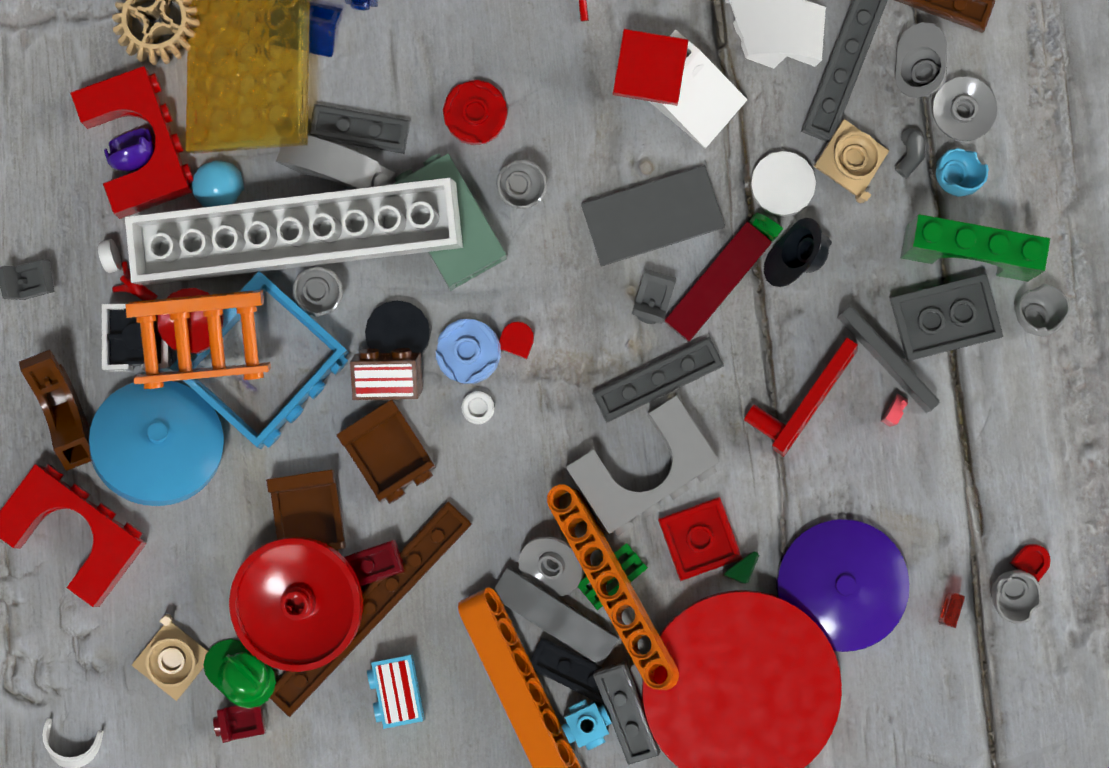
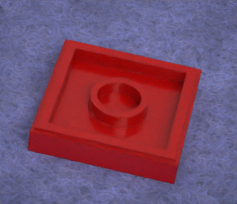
(650, 67)
(699, 539)

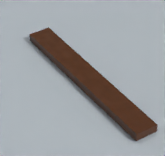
(379, 600)

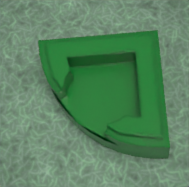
(766, 226)

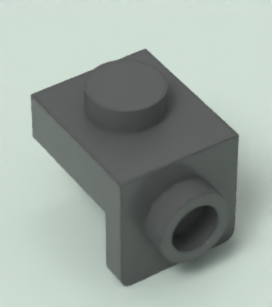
(26, 280)
(653, 297)

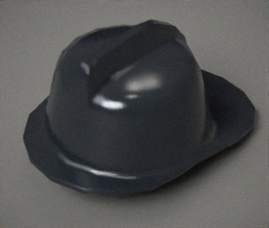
(797, 252)

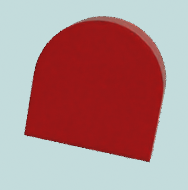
(517, 339)
(1033, 560)

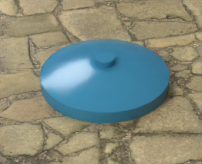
(156, 443)

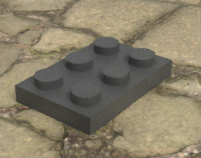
(946, 317)

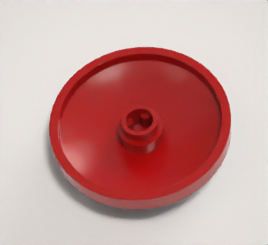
(296, 604)

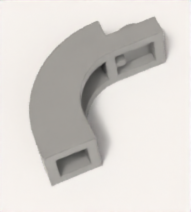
(335, 164)

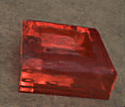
(951, 610)

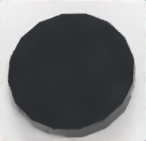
(397, 326)

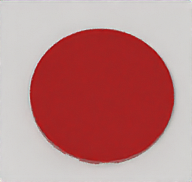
(750, 686)

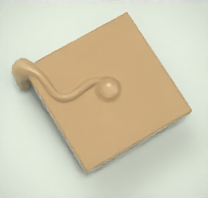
(851, 159)
(171, 659)

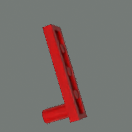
(786, 435)

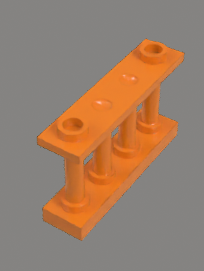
(212, 308)

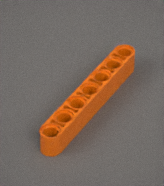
(625, 596)
(516, 681)

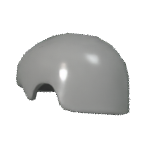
(521, 184)
(317, 291)
(1042, 310)
(1016, 596)

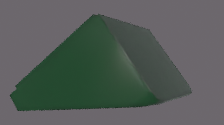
(743, 569)

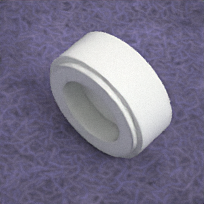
(109, 256)
(477, 408)

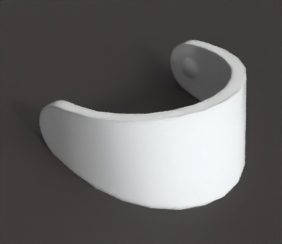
(71, 762)

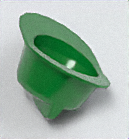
(239, 674)

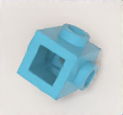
(580, 712)

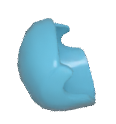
(960, 172)
(217, 183)

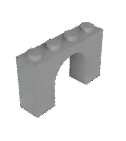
(689, 458)

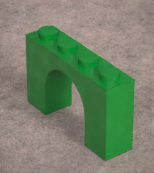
(1015, 253)

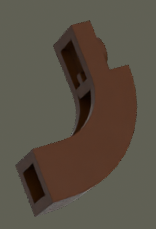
(61, 408)

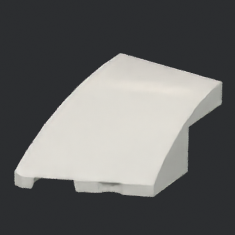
(779, 30)

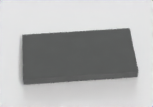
(653, 215)

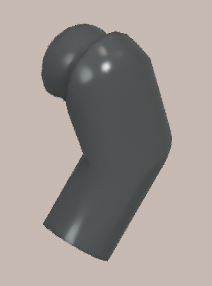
(915, 149)

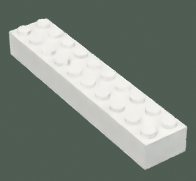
(294, 232)

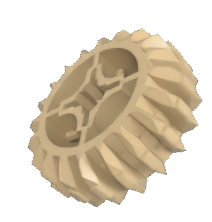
(152, 33)

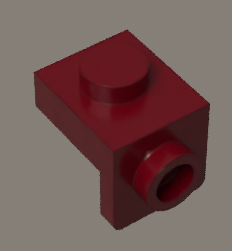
(238, 723)

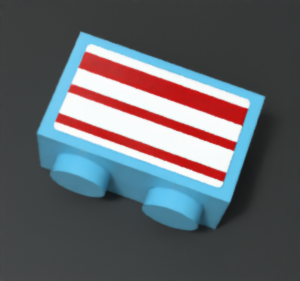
(396, 691)

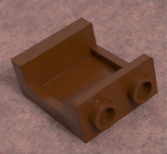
(387, 452)
(308, 507)

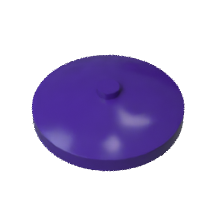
(846, 582)

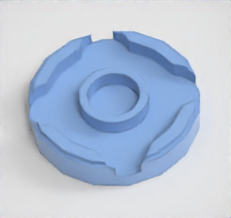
(468, 351)

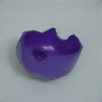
(130, 150)

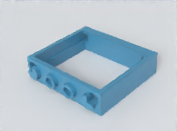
(311, 388)

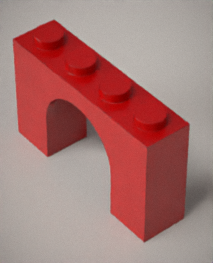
(164, 174)
(113, 544)

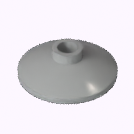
(972, 95)
(555, 578)

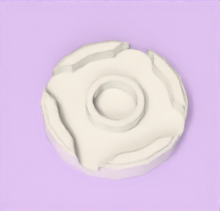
(783, 183)

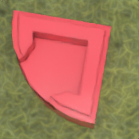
(895, 411)

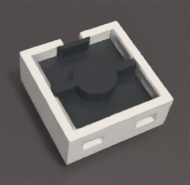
(123, 342)

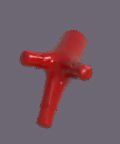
(138, 290)

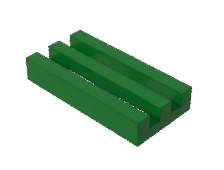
(633, 559)

